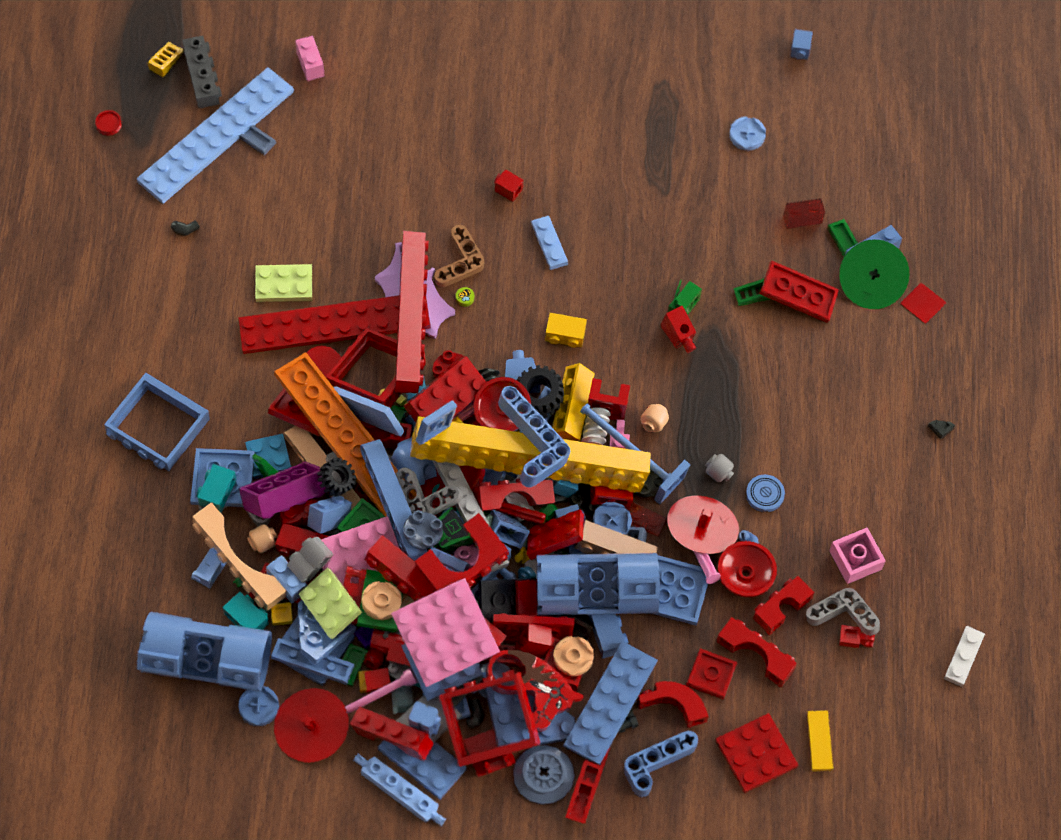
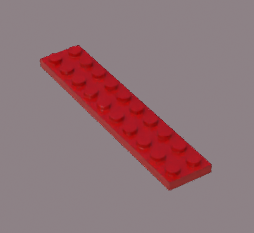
(320, 324)

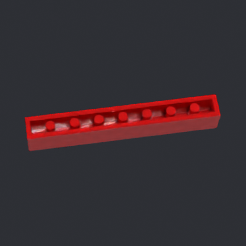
(404, 573)

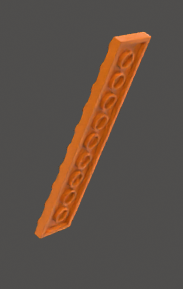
(331, 418)

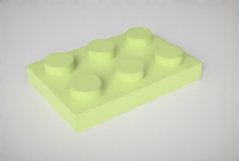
(283, 283)
(330, 603)

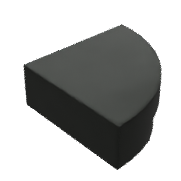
(941, 428)

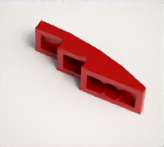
(585, 790)

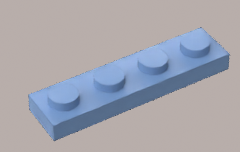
(328, 667)

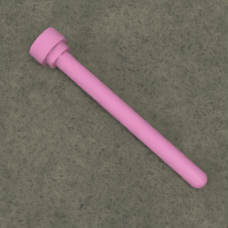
(407, 678)

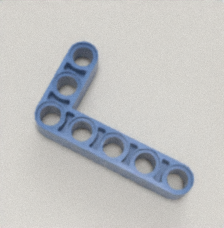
(537, 436)

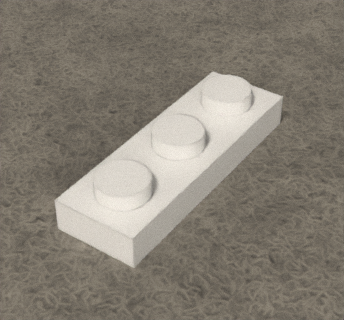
(964, 656)

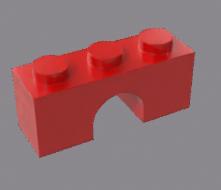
(794, 593)

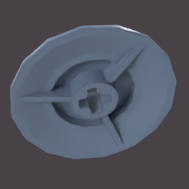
(542, 788)

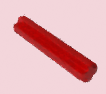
(522, 513)

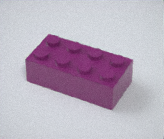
(282, 490)

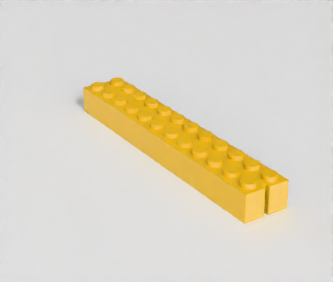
(512, 450)

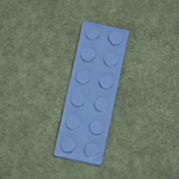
(610, 703)

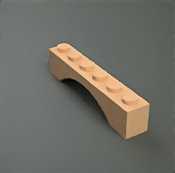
(263, 586)

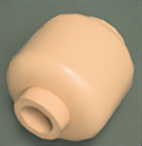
(654, 418)
(262, 538)

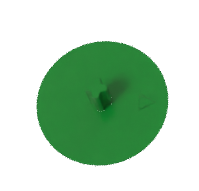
(874, 274)

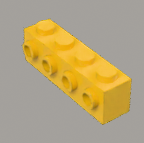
(568, 419)

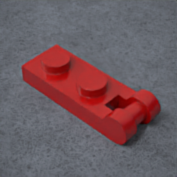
(354, 590)

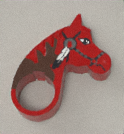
(546, 685)

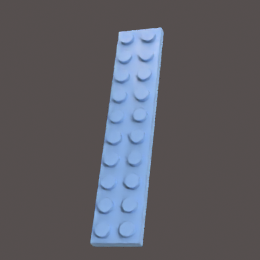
(214, 135)

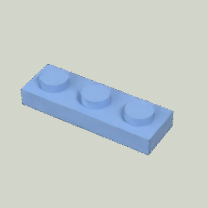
(549, 242)

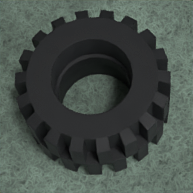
(548, 378)

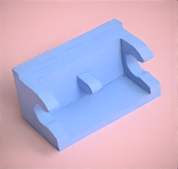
(208, 569)

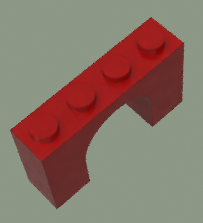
(491, 552)

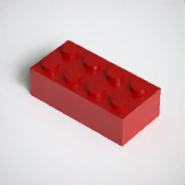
(456, 383)

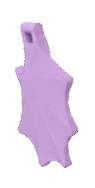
(437, 307)

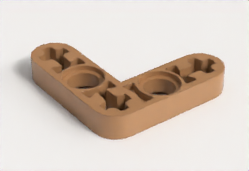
(468, 258)

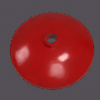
(486, 403)
(749, 558)

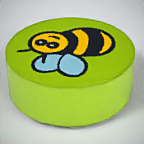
(465, 296)

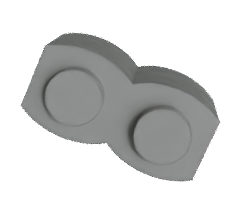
(309, 559)

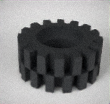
(343, 470)

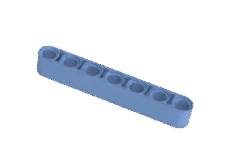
(389, 493)

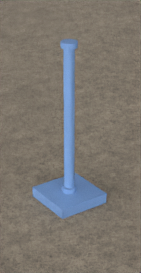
(670, 481)

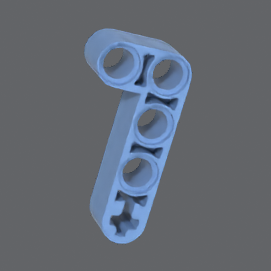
(663, 758)

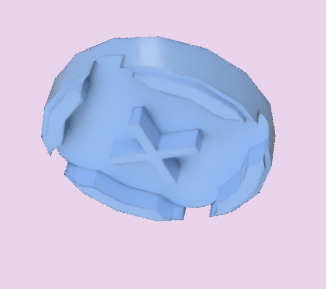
(747, 133)

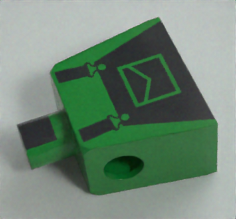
(453, 533)

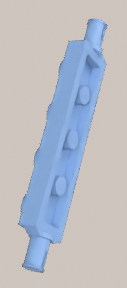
(399, 789)

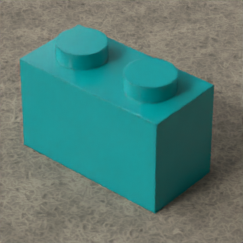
(217, 487)
(244, 613)

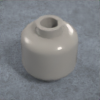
(719, 468)

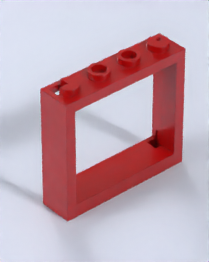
(353, 354)
(454, 729)

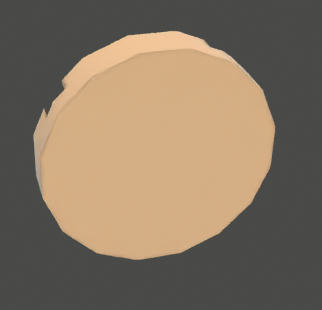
(375, 602)
(573, 656)

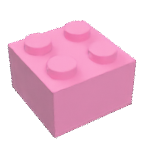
(857, 555)

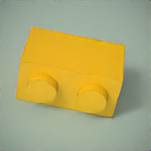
(565, 330)

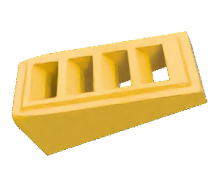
(163, 69)

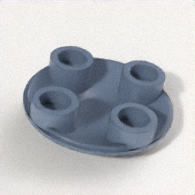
(423, 530)

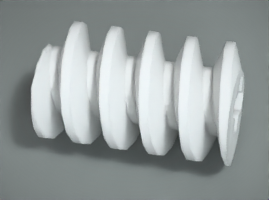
(593, 432)

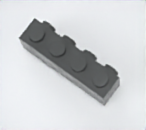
(200, 71)

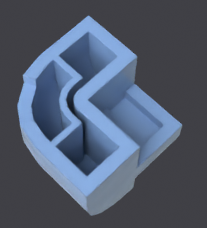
(401, 458)

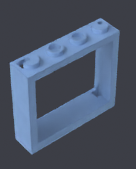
(150, 383)

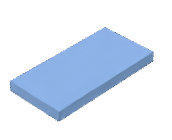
(371, 412)

